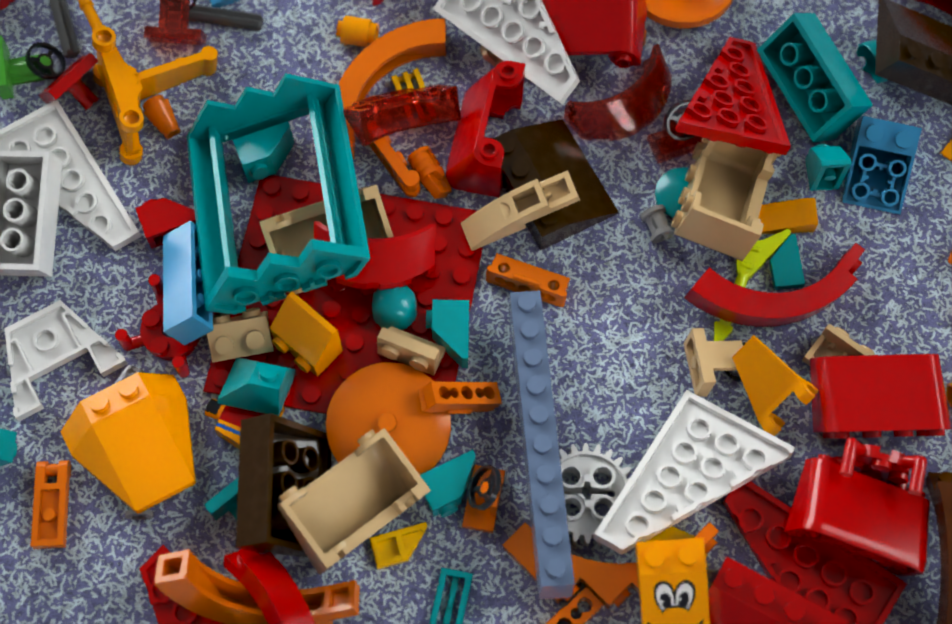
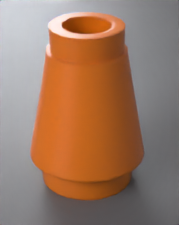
(161, 115)

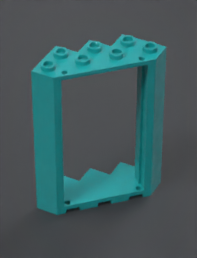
(232, 288)

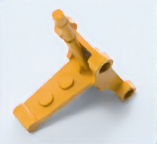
(127, 88)

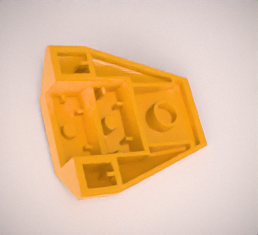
(135, 439)

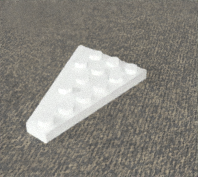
(517, 33)
(687, 467)

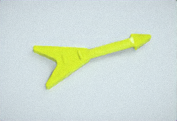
(747, 268)

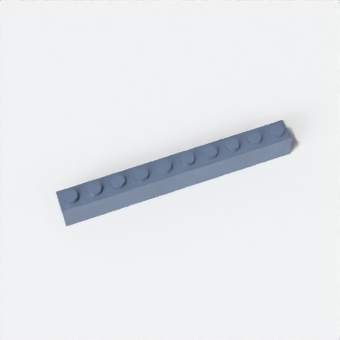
(540, 447)

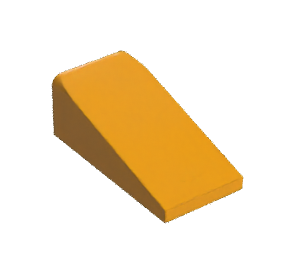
(795, 215)

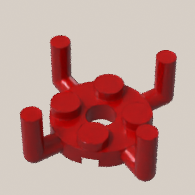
(152, 334)
(894, 467)

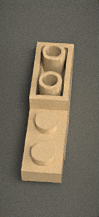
(516, 208)

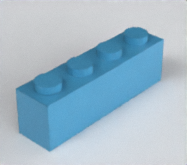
(182, 286)

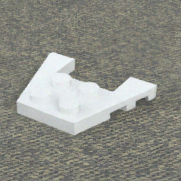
(44, 344)

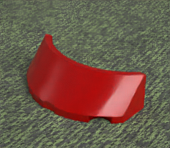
(392, 259)

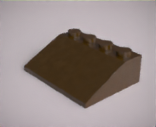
(914, 50)
(542, 153)
(271, 461)

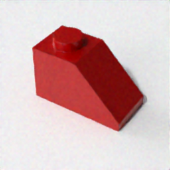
(161, 217)

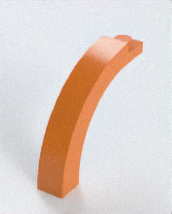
(387, 53)
(227, 601)

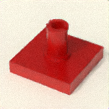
(71, 81)

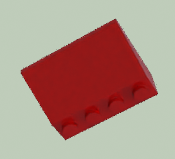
(750, 598)

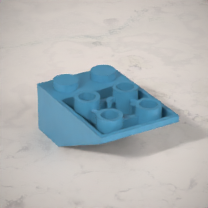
(881, 164)

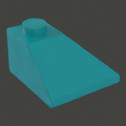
(257, 386)

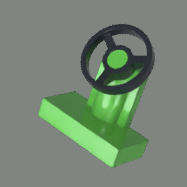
(27, 68)

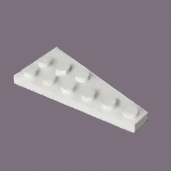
(83, 187)

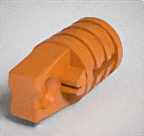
(430, 172)

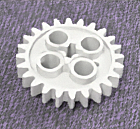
(586, 465)

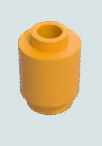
(357, 31)

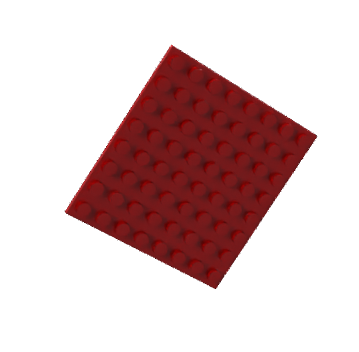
(350, 307)

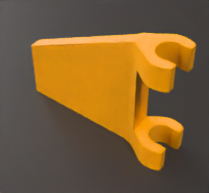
(769, 382)

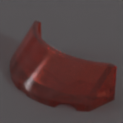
(402, 110)
(627, 111)

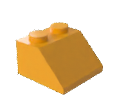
(305, 335)

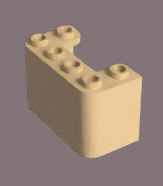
(724, 197)

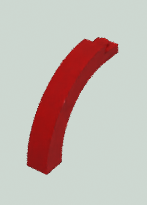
(764, 309)
(269, 586)

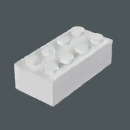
(28, 212)

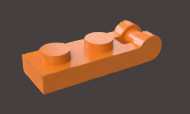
(396, 165)
(50, 505)

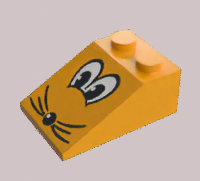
(672, 581)

